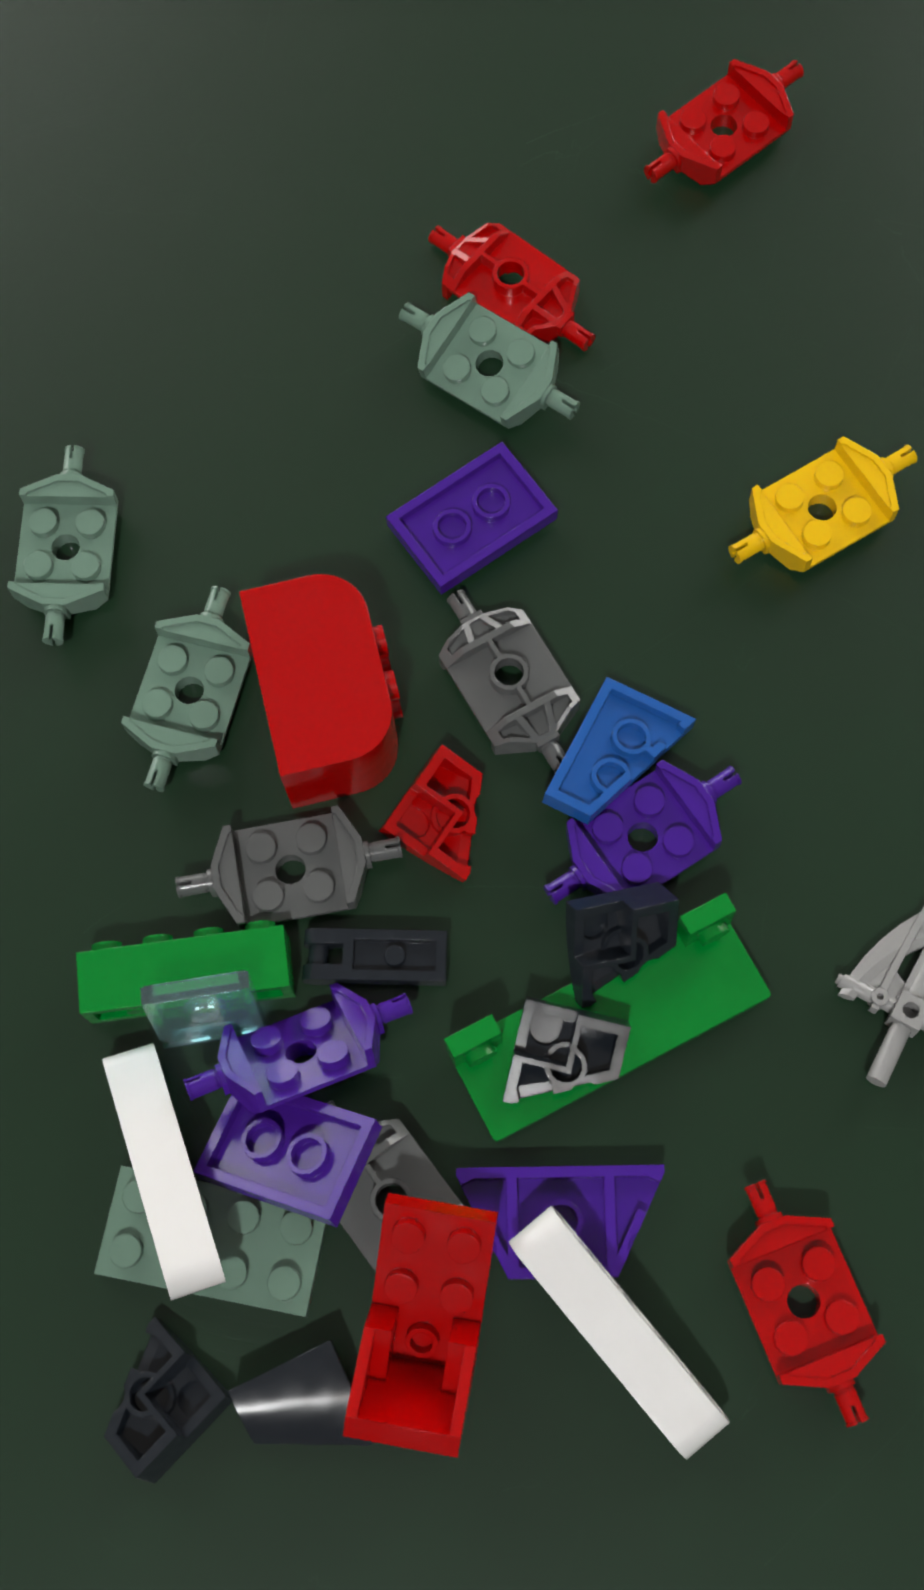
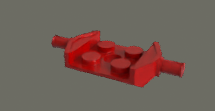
(745, 101)
(537, 304)
(840, 1334)

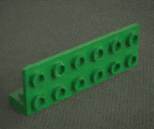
(666, 1004)

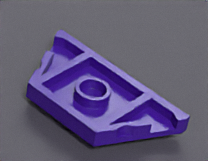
(598, 1203)

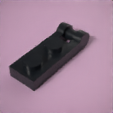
(376, 957)

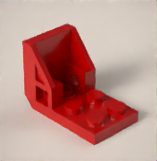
(422, 1326)

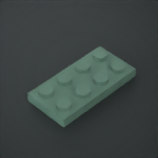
(263, 1249)

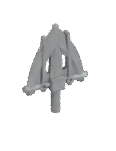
(883, 989)

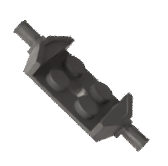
(518, 715)
(249, 862)
(397, 1162)

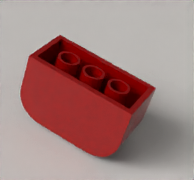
(323, 686)

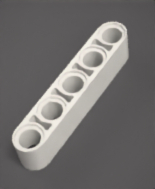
(163, 1172)
(619, 1332)

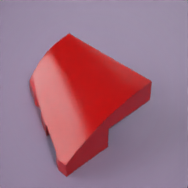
(439, 814)

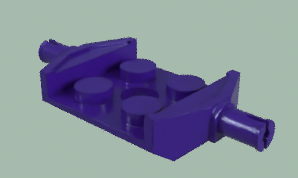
(666, 803)
(261, 1063)

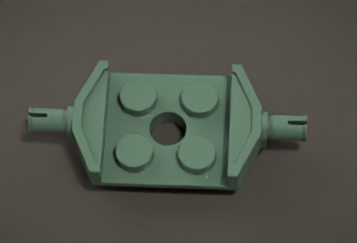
(466, 335)
(58, 513)
(186, 653)

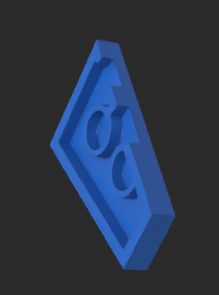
(612, 749)

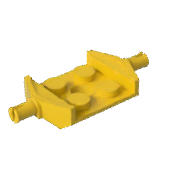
(848, 481)

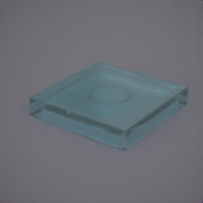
(201, 1007)

